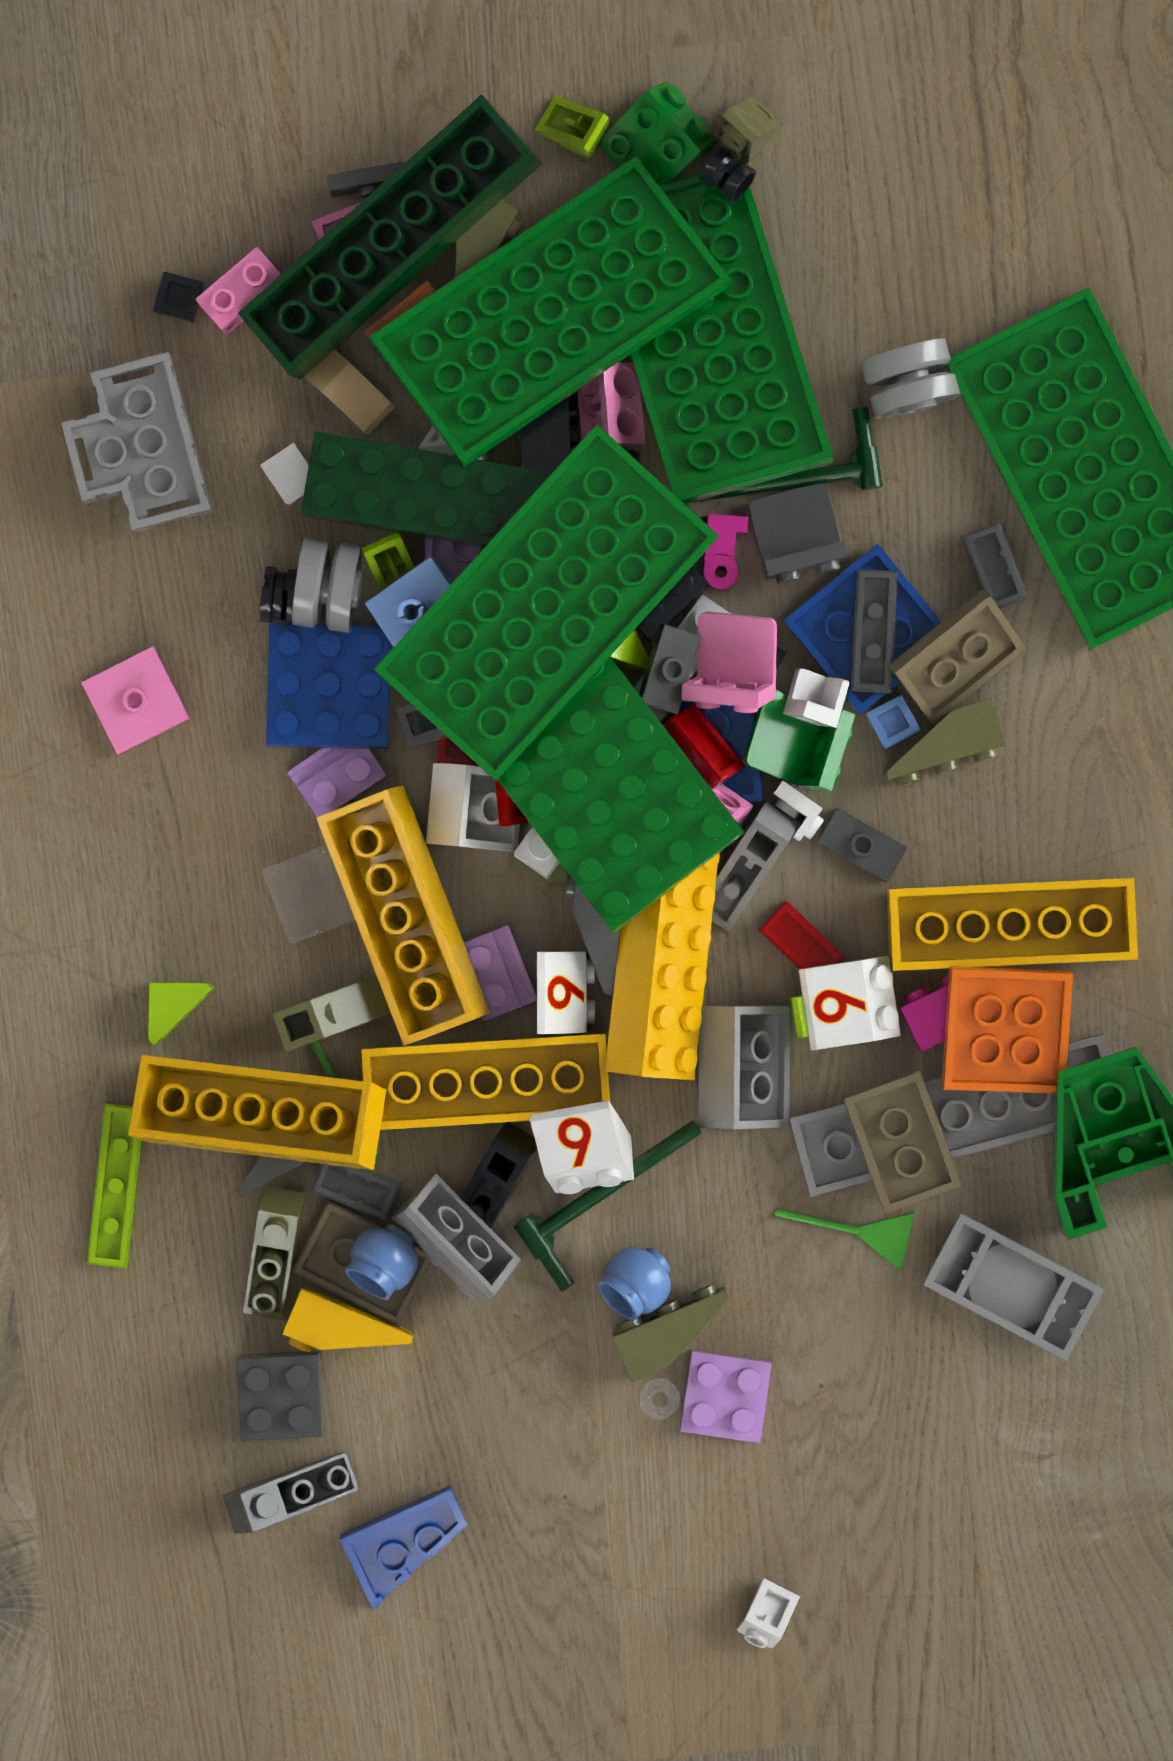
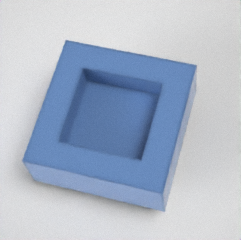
(892, 722)

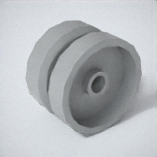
(912, 385)
(330, 585)

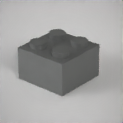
(280, 1395)

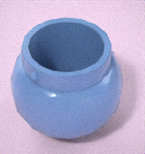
(382, 1261)
(635, 1282)

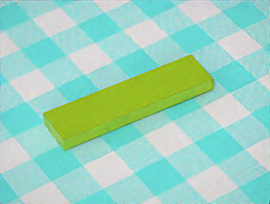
(114, 1190)

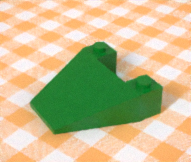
(1107, 1126)

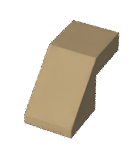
(350, 392)

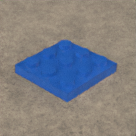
(827, 623)
(327, 688)

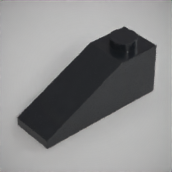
(499, 1172)

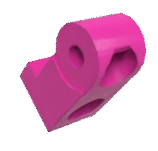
(719, 563)

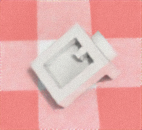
(793, 803)
(768, 1615)

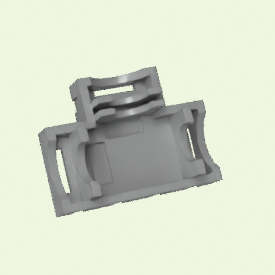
(140, 445)

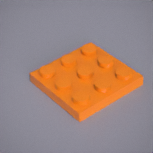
(1006, 1029)

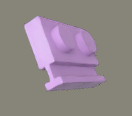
(335, 777)
(500, 972)

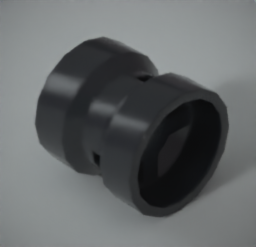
(727, 175)

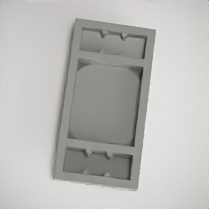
(1013, 1286)

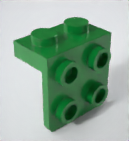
(660, 134)
(796, 749)

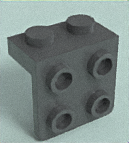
(797, 533)

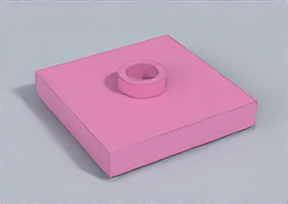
(135, 700)

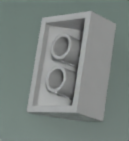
(744, 1067)
(456, 1240)

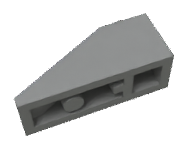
(750, 863)

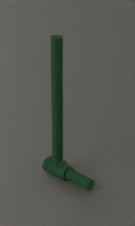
(863, 467)
(538, 1233)

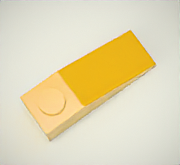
(332, 1324)

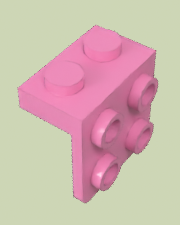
(734, 662)

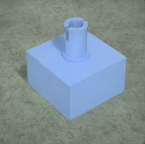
(409, 598)

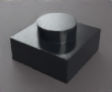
(178, 296)

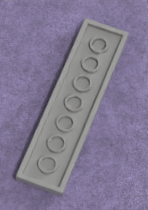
(967, 1118)

